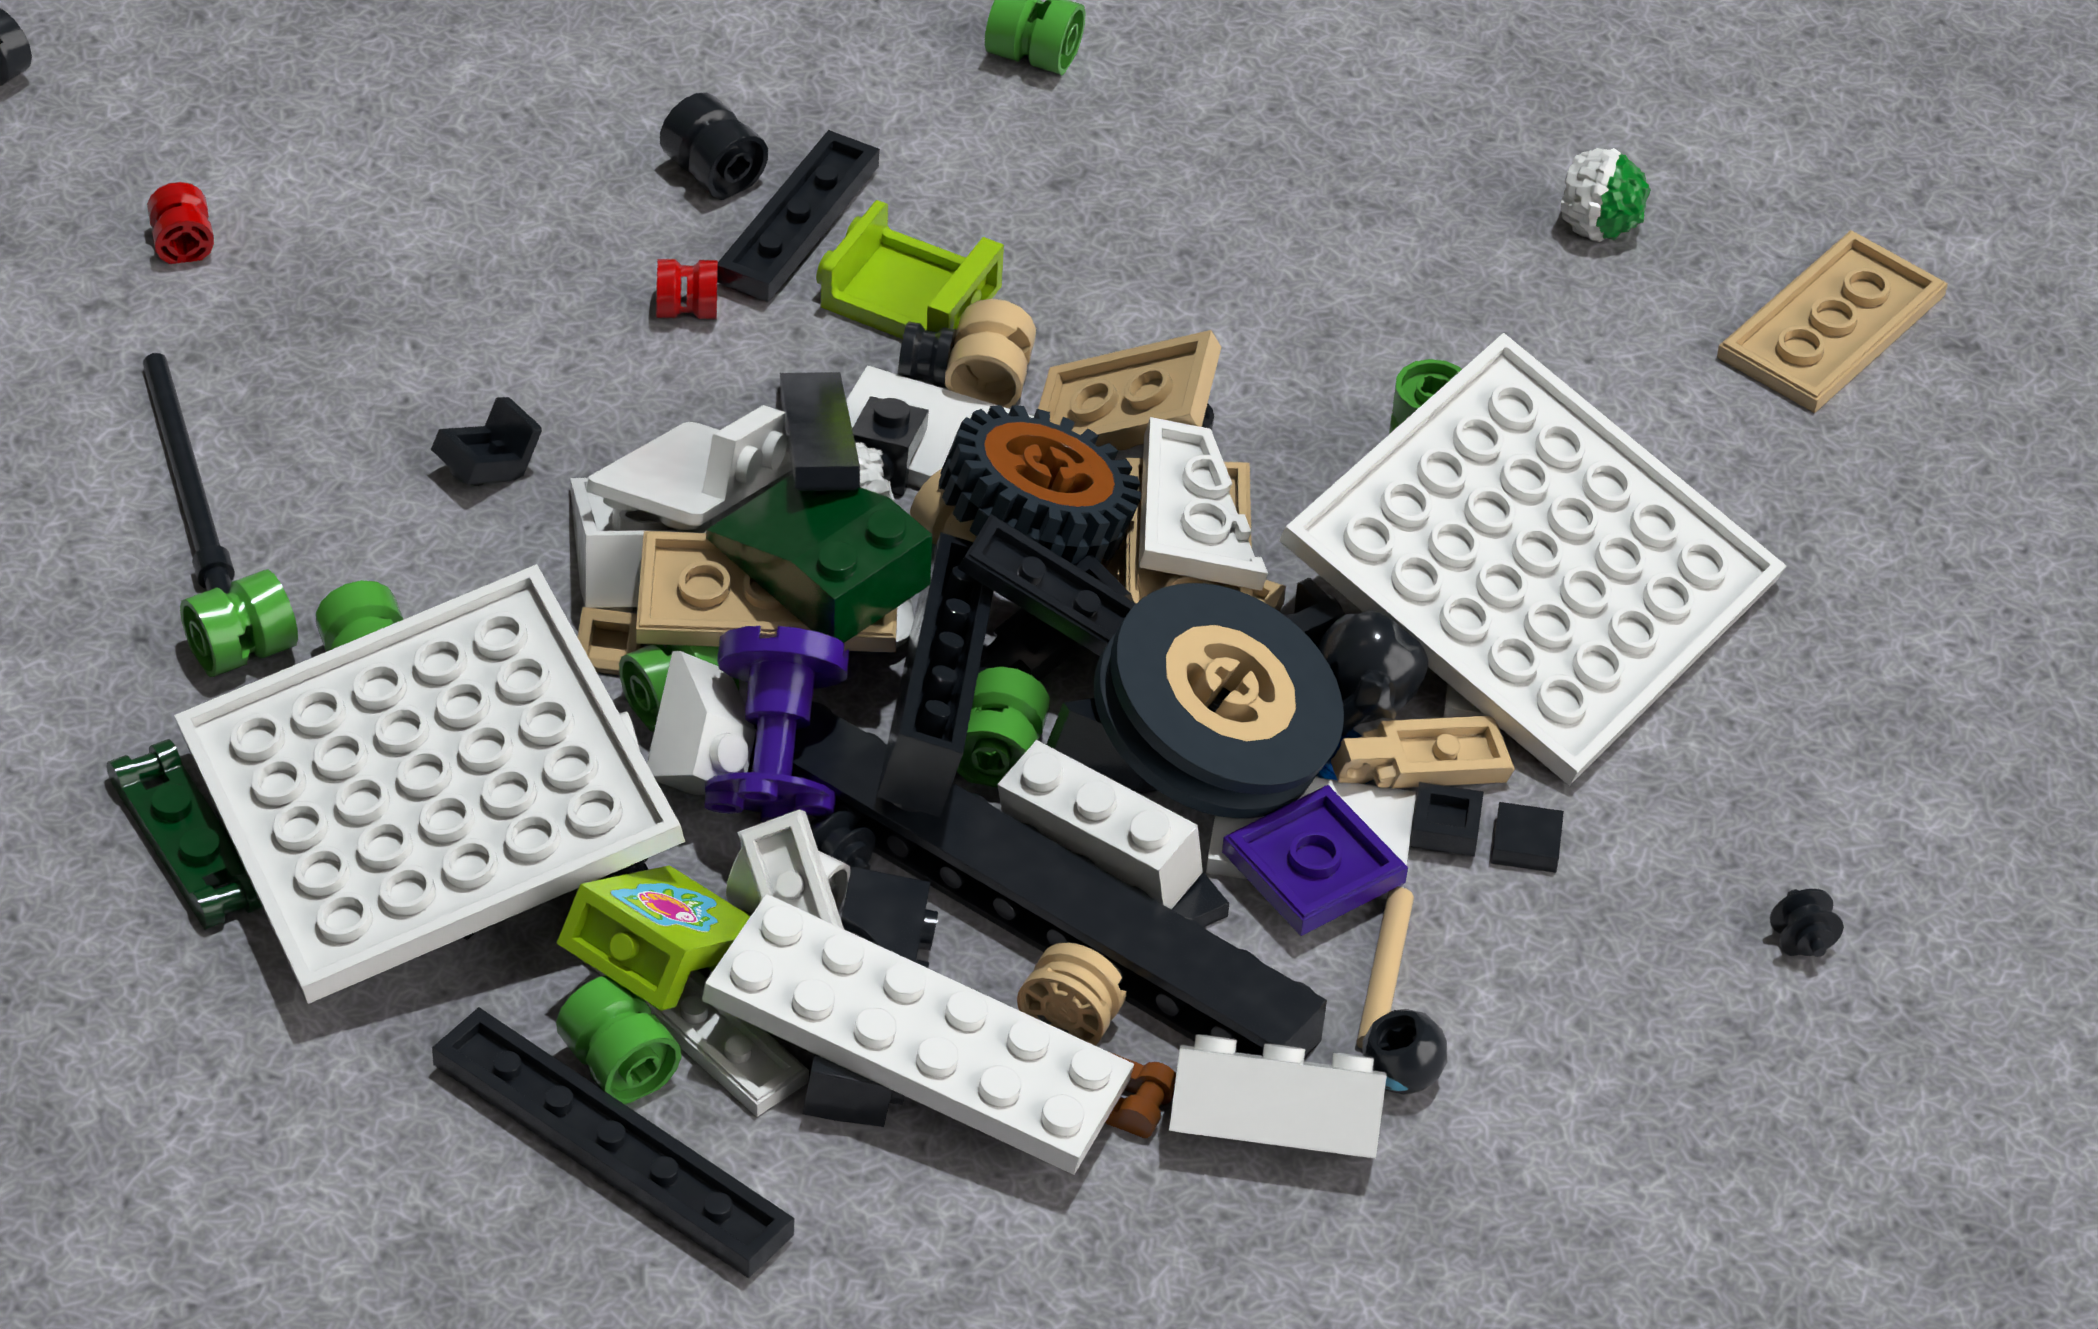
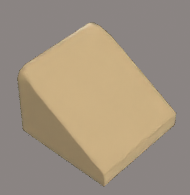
(607, 637)

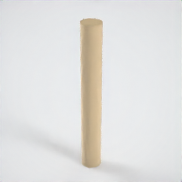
(1387, 958)

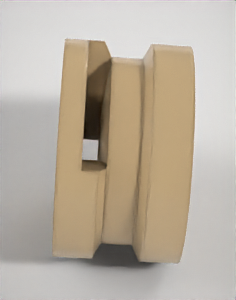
(1073, 991)

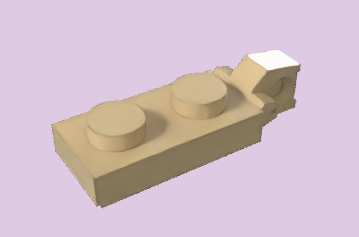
(1426, 752)

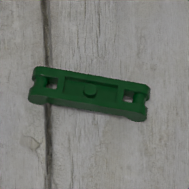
(184, 833)

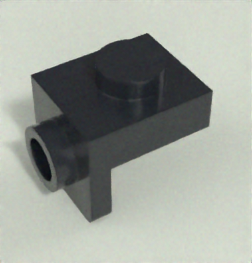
(894, 430)
(490, 451)

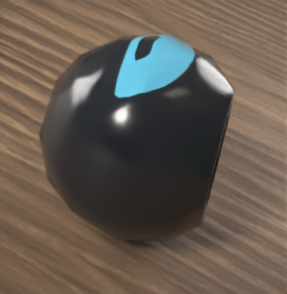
(1407, 1049)

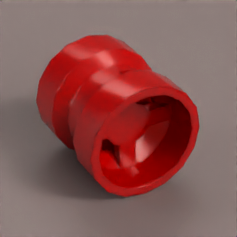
(180, 223)
(701, 289)

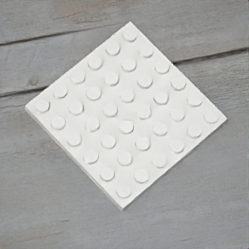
(1534, 556)
(426, 782)

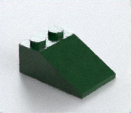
(828, 554)

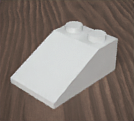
(611, 548)

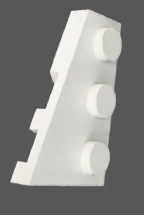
(1188, 510)

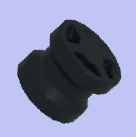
(926, 353)

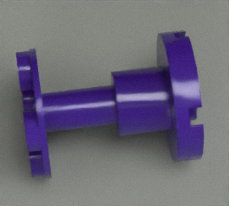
(778, 701)

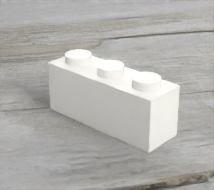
(1104, 822)
(1278, 1097)

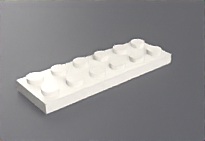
(918, 1033)

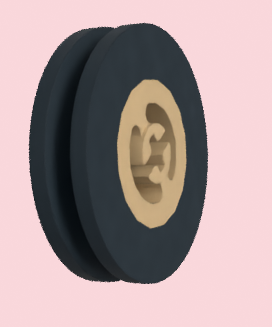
(1170, 667)

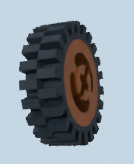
(1040, 482)

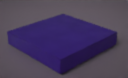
(1314, 860)

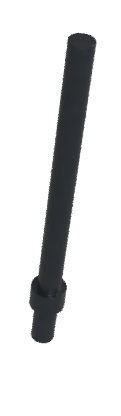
(211, 560)

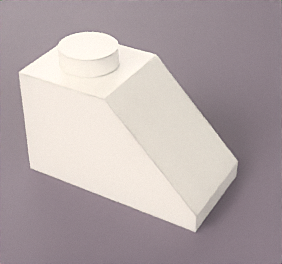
(699, 726)

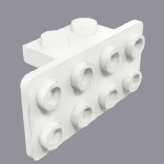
(697, 469)

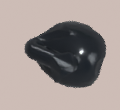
(1374, 666)

